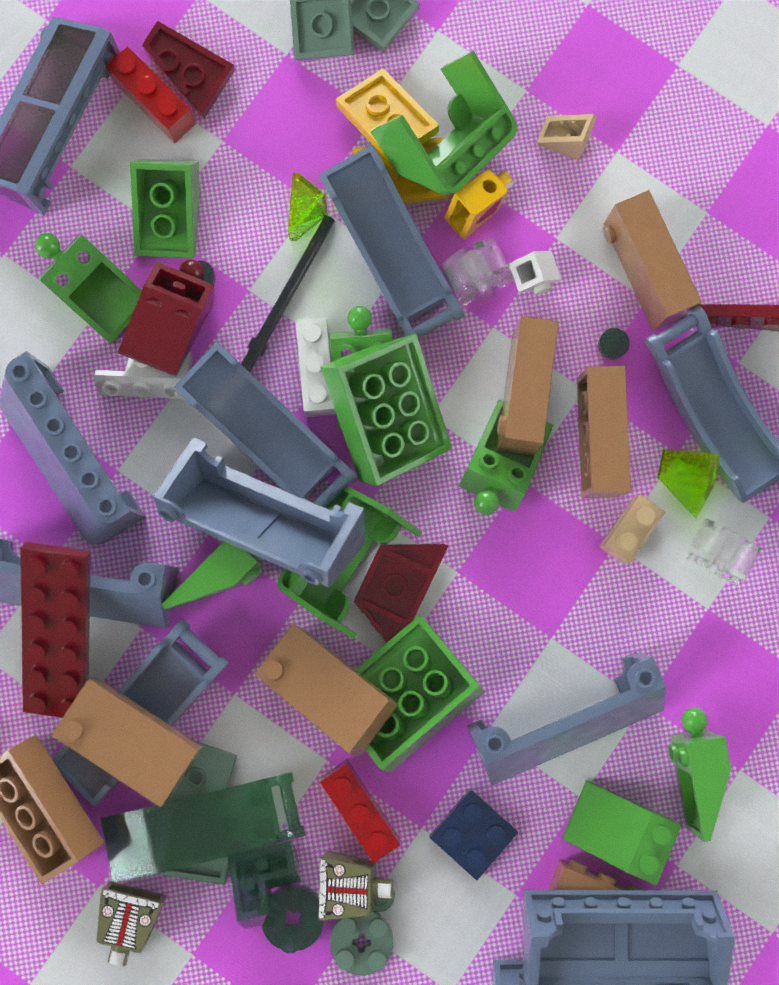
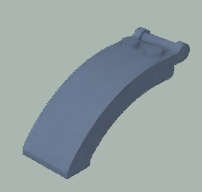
(390, 241)
(716, 405)
(262, 426)
(163, 685)

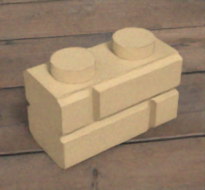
(632, 529)

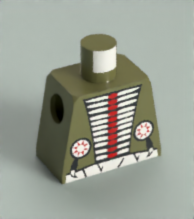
(349, 886)
(126, 919)

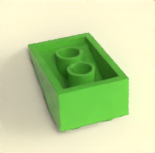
(165, 207)
(220, 572)
(621, 832)

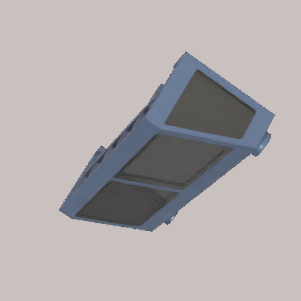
(49, 106)

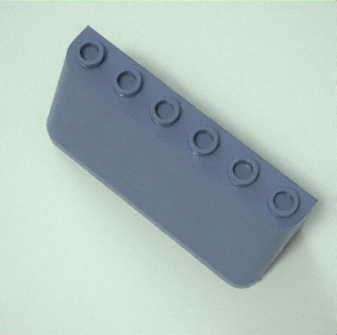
(62, 453)

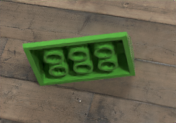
(387, 409)
(427, 686)

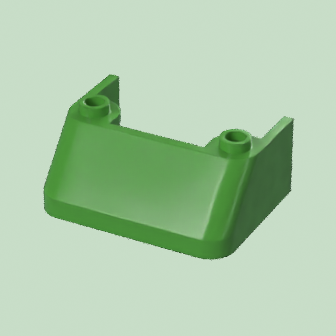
(480, 132)
(329, 602)

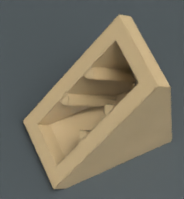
(567, 134)

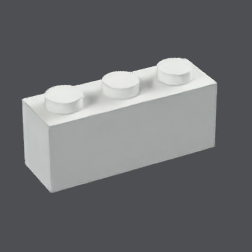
(314, 353)

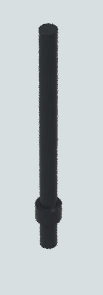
(258, 345)

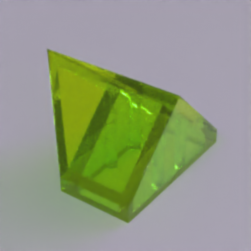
(306, 207)
(689, 476)

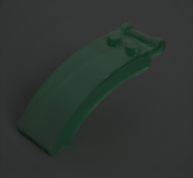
(199, 828)

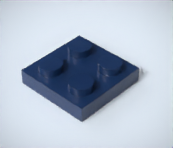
(473, 834)

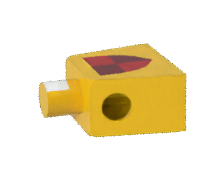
(477, 202)

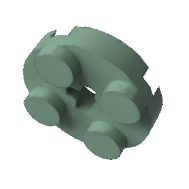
(373, 956)

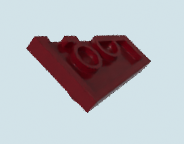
(189, 66)

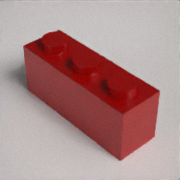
(151, 94)
(360, 811)

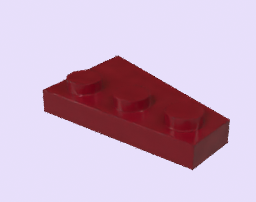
(743, 316)

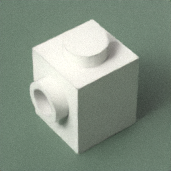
(535, 272)

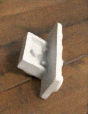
(141, 381)

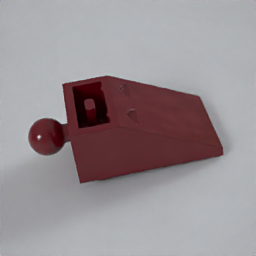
(168, 316)

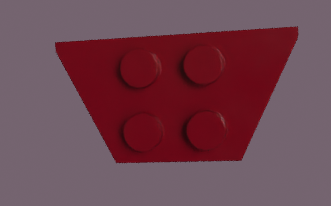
(398, 585)

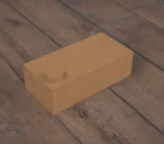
(651, 260)
(527, 386)
(603, 432)
(326, 690)
(127, 741)
(43, 811)

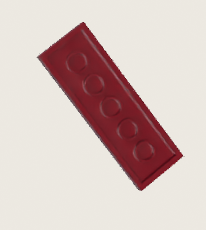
(54, 626)

